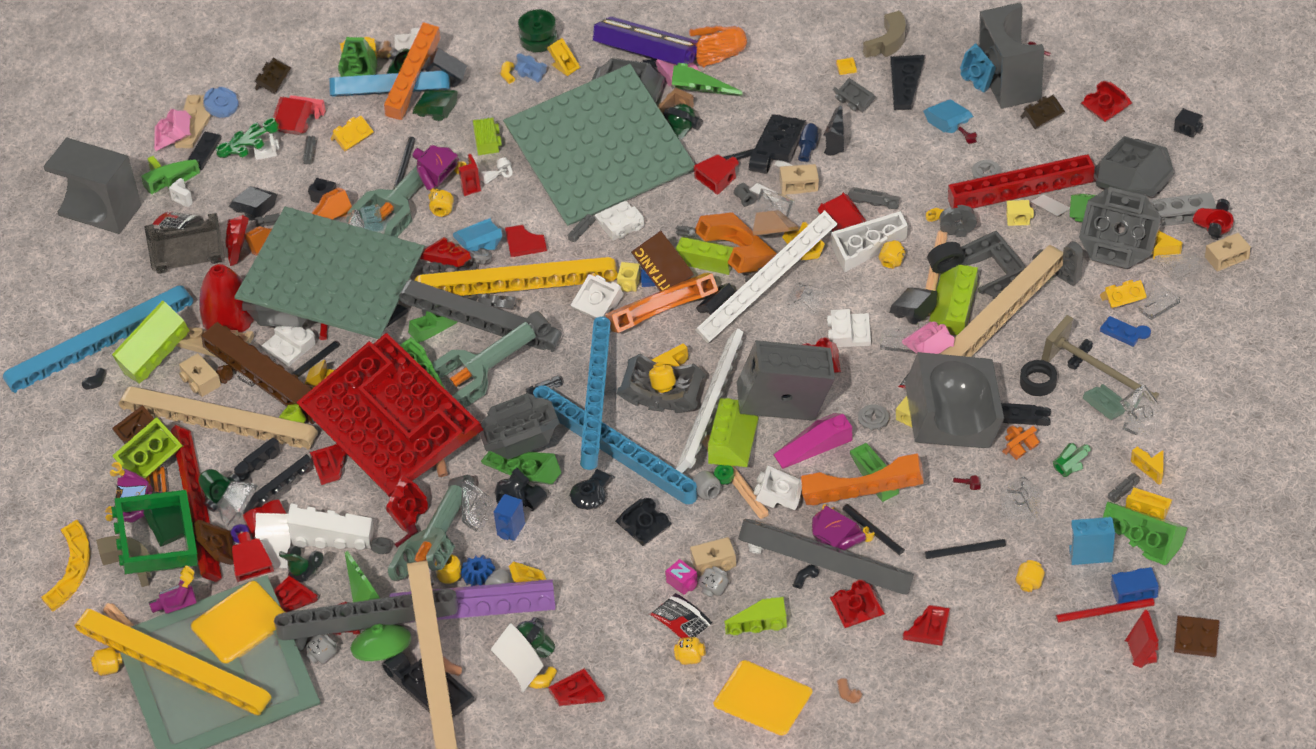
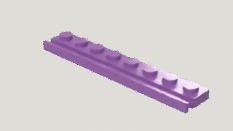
(501, 598)

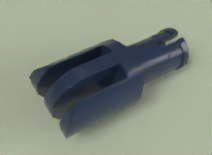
(808, 141)

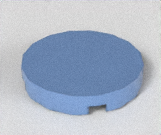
(220, 102)

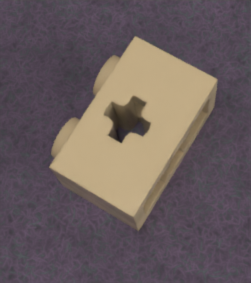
(798, 179)
(1227, 252)
(199, 375)
(713, 553)

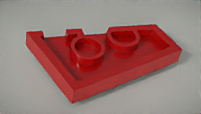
(446, 253)

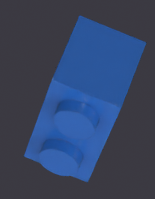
(509, 517)
(1134, 585)

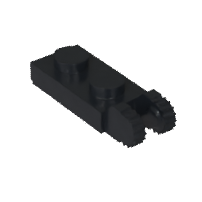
(1026, 414)
(257, 458)

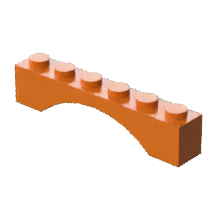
(402, 89)
(331, 205)
(663, 300)
(901, 473)

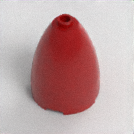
(218, 300)

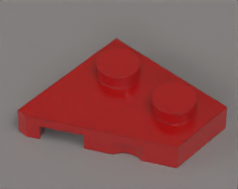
(328, 463)
(293, 595)
(929, 627)
(576, 689)

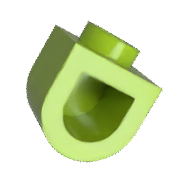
(293, 413)

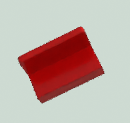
(469, 177)

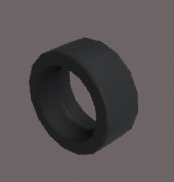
(945, 257)
(1038, 389)

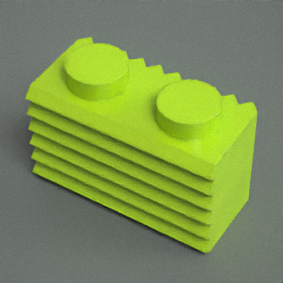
(485, 136)

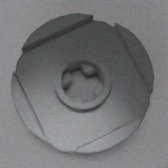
(961, 228)
(497, 300)

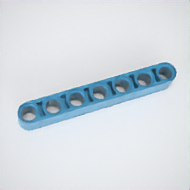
(383, 83)

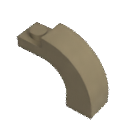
(891, 41)
(109, 553)

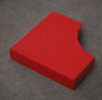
(523, 242)

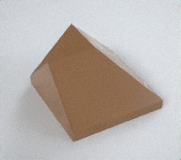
(772, 222)

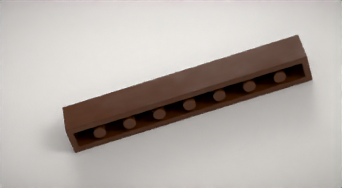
(255, 366)

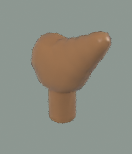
(383, 53)

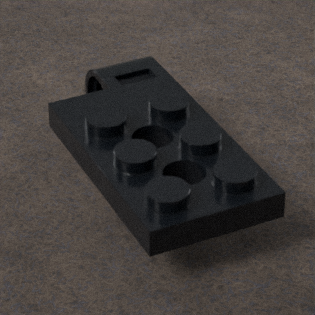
(768, 147)
(412, 681)

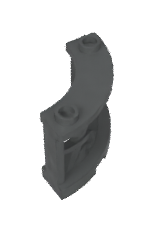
(674, 400)

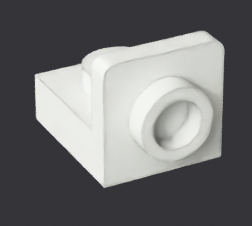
(268, 150)
(180, 193)

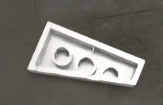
(865, 240)
(328, 529)

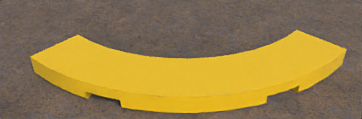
(75, 569)

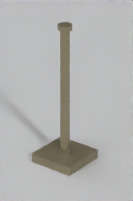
(1059, 339)

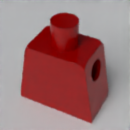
(716, 172)
(250, 558)

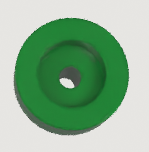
(724, 473)

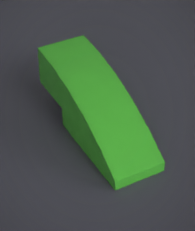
(169, 174)
(428, 326)
(868, 463)

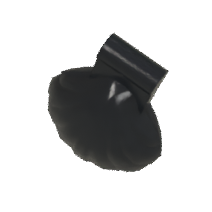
(513, 486)
(590, 493)

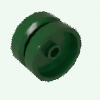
(537, 30)

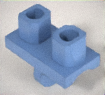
(529, 67)

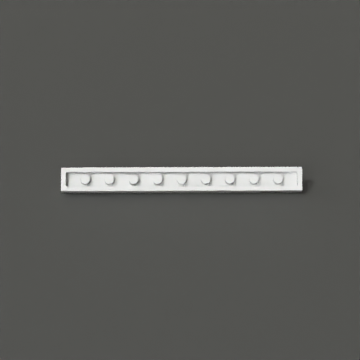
(765, 277)
(709, 403)

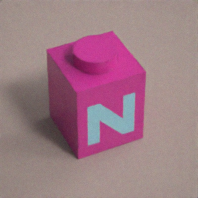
(681, 577)

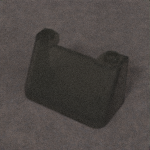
(187, 246)

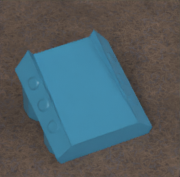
(977, 68)
(947, 116)
(480, 235)

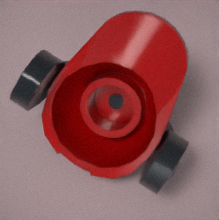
(1215, 221)

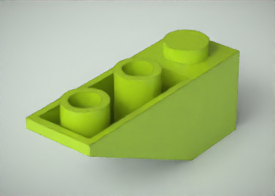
(763, 615)

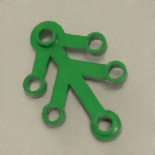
(240, 139)

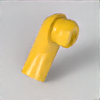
(505, 72)
(933, 214)
(544, 680)

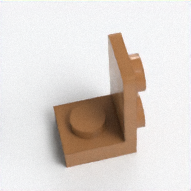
(676, 97)

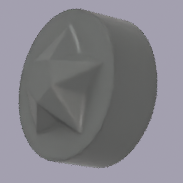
(381, 545)

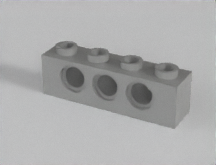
(1182, 208)

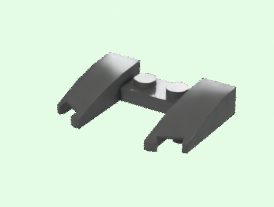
(994, 246)

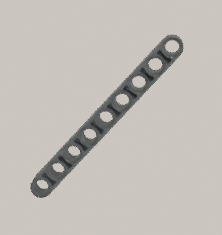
(471, 313)
(826, 556)
(358, 615)

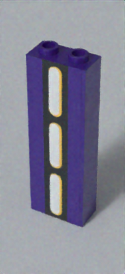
(645, 40)

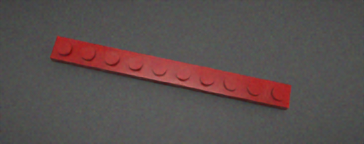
(189, 476)

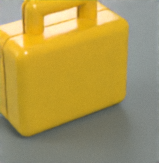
(237, 622)
(762, 697)

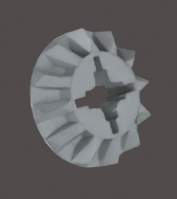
(985, 165)
(481, 256)
(866, 414)

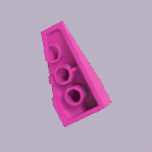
(817, 438)

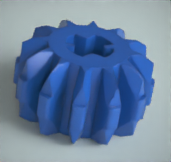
(477, 570)

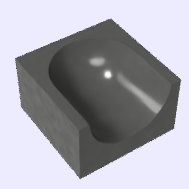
(1017, 65)
(98, 185)
(954, 400)

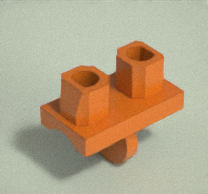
(1028, 438)

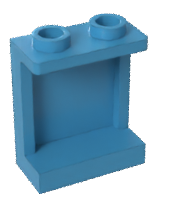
(1092, 541)

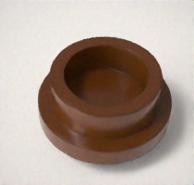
(225, 373)

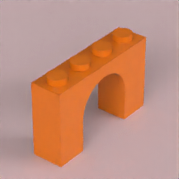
(727, 226)

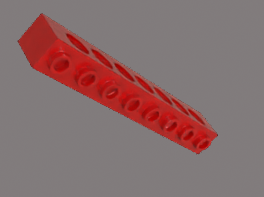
(1022, 182)

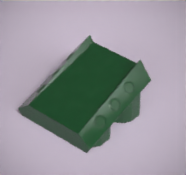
(436, 104)
(165, 524)

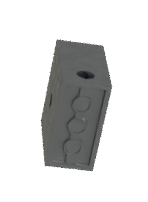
(785, 380)

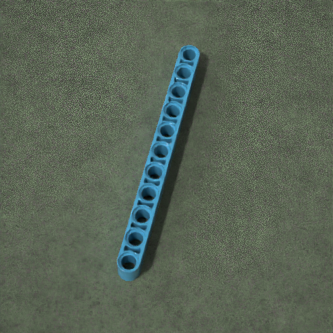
(90, 341)
(595, 393)
(624, 450)

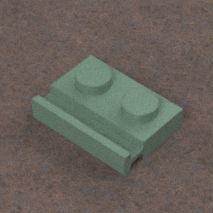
(1105, 401)

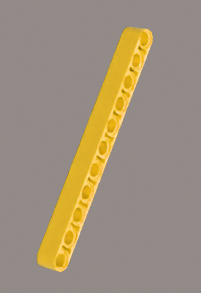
(521, 276)
(173, 661)

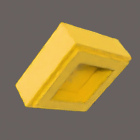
(846, 66)

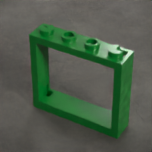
(155, 561)

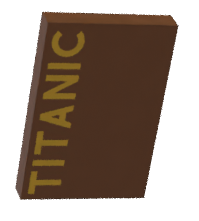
(662, 262)

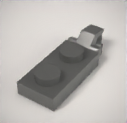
(874, 197)

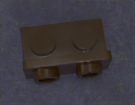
(272, 76)
(1043, 112)

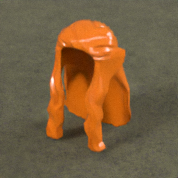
(718, 46)

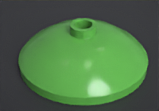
(380, 642)

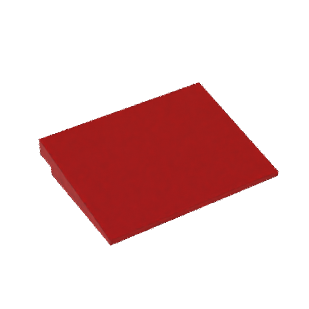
(389, 414)

